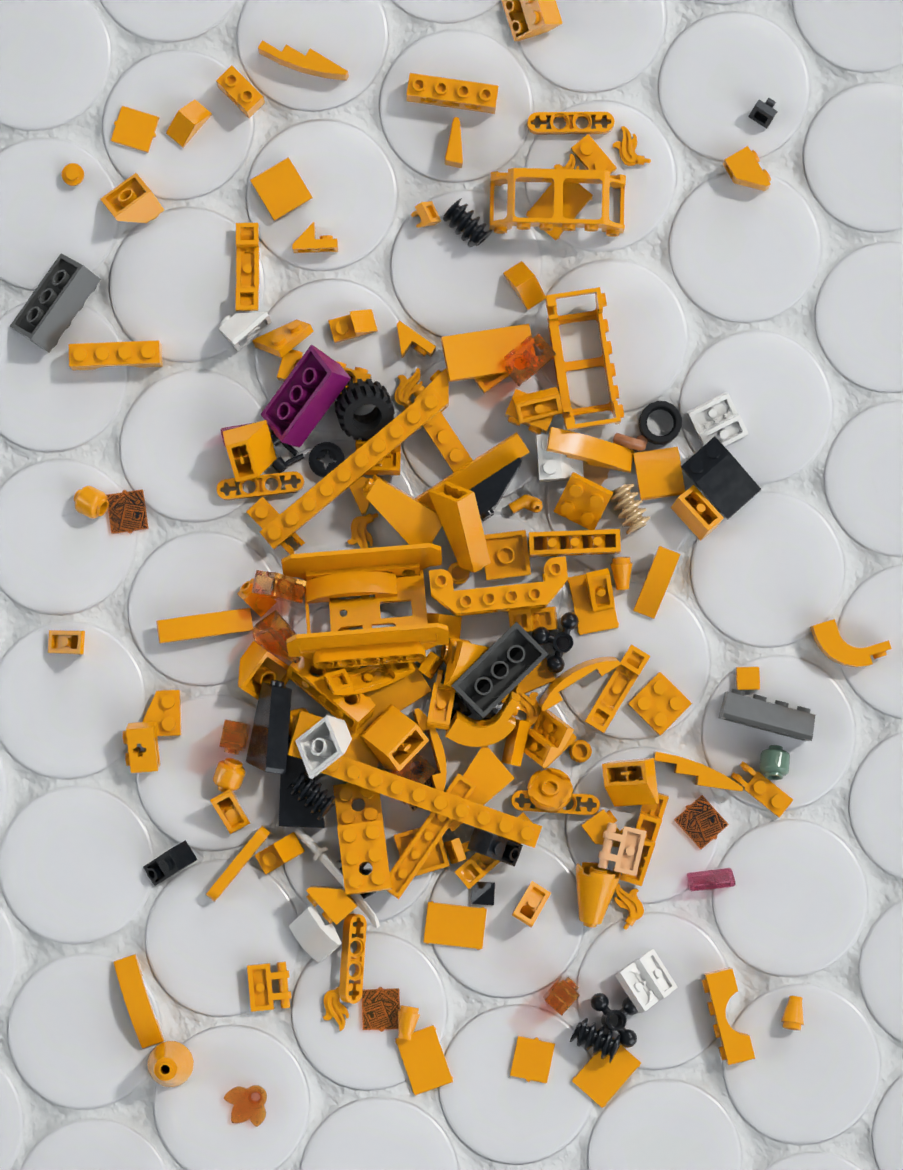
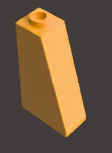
(405, 514)
(462, 524)
(488, 775)

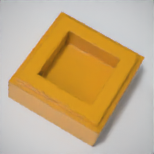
(747, 678)

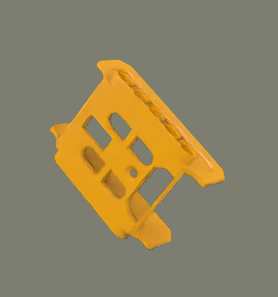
(369, 645)

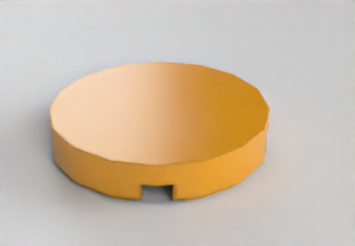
(550, 789)

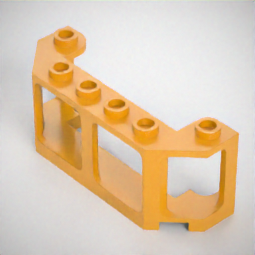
(558, 177)
(562, 367)
(499, 598)

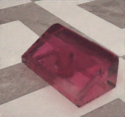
(710, 879)

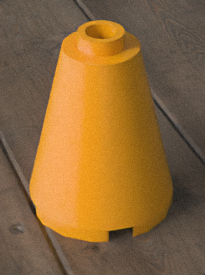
(594, 891)
(176, 1057)

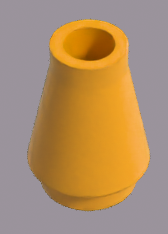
(621, 571)
(793, 1014)
(407, 1021)

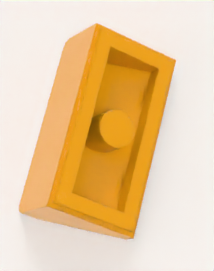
(538, 405)
(515, 744)

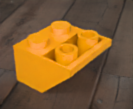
(531, 17)
(249, 450)
(394, 739)
(631, 782)
(332, 901)

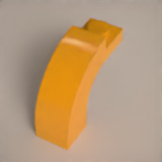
(835, 648)
(488, 731)

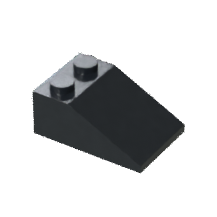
(720, 478)
(491, 490)

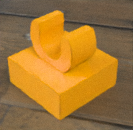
(427, 214)
(430, 665)
(456, 850)

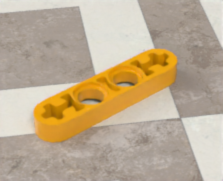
(570, 118)
(260, 486)
(583, 810)
(238, 863)
(349, 958)

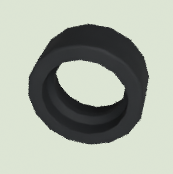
(677, 422)

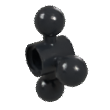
(541, 635)
(600, 1003)

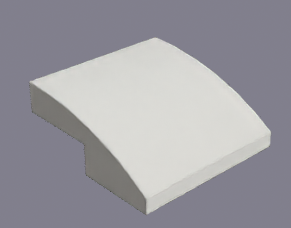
(718, 419)
(313, 935)
(646, 981)

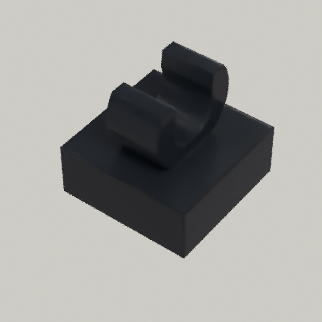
(763, 112)

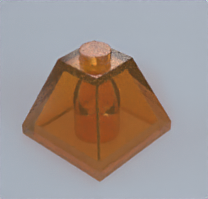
(272, 634)

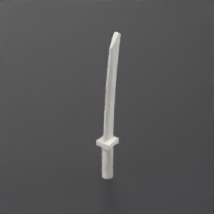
(320, 854)

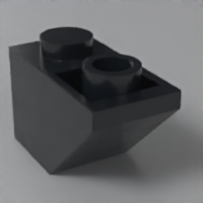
(494, 846)
(170, 863)

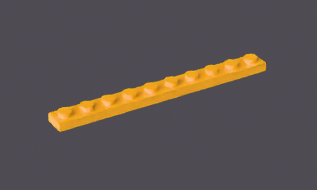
(353, 467)
(434, 800)

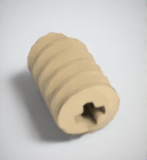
(629, 508)

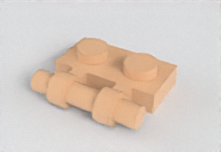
(629, 849)

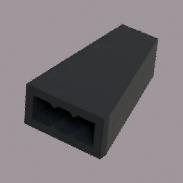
(271, 728)
(290, 810)

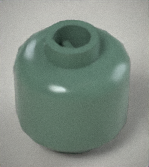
(774, 762)

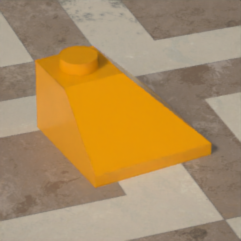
(132, 201)
(260, 666)

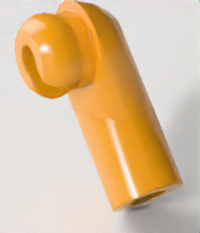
(527, 502)

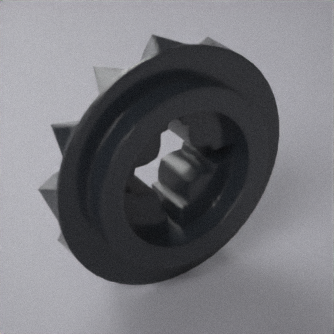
(319, 452)

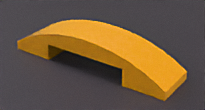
(247, 267)
(351, 584)
(601, 665)
(366, 678)
(617, 688)
(438, 780)
(479, 865)
(138, 1001)

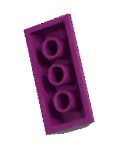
(305, 397)

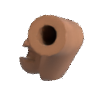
(629, 442)

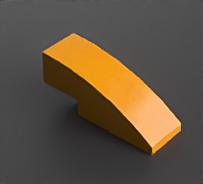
(656, 582)

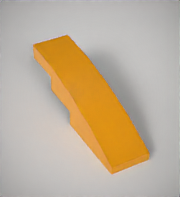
(311, 63)
(590, 449)
(204, 625)
(704, 775)
(650, 821)

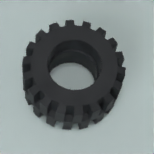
(362, 394)

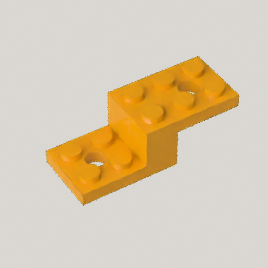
(361, 839)

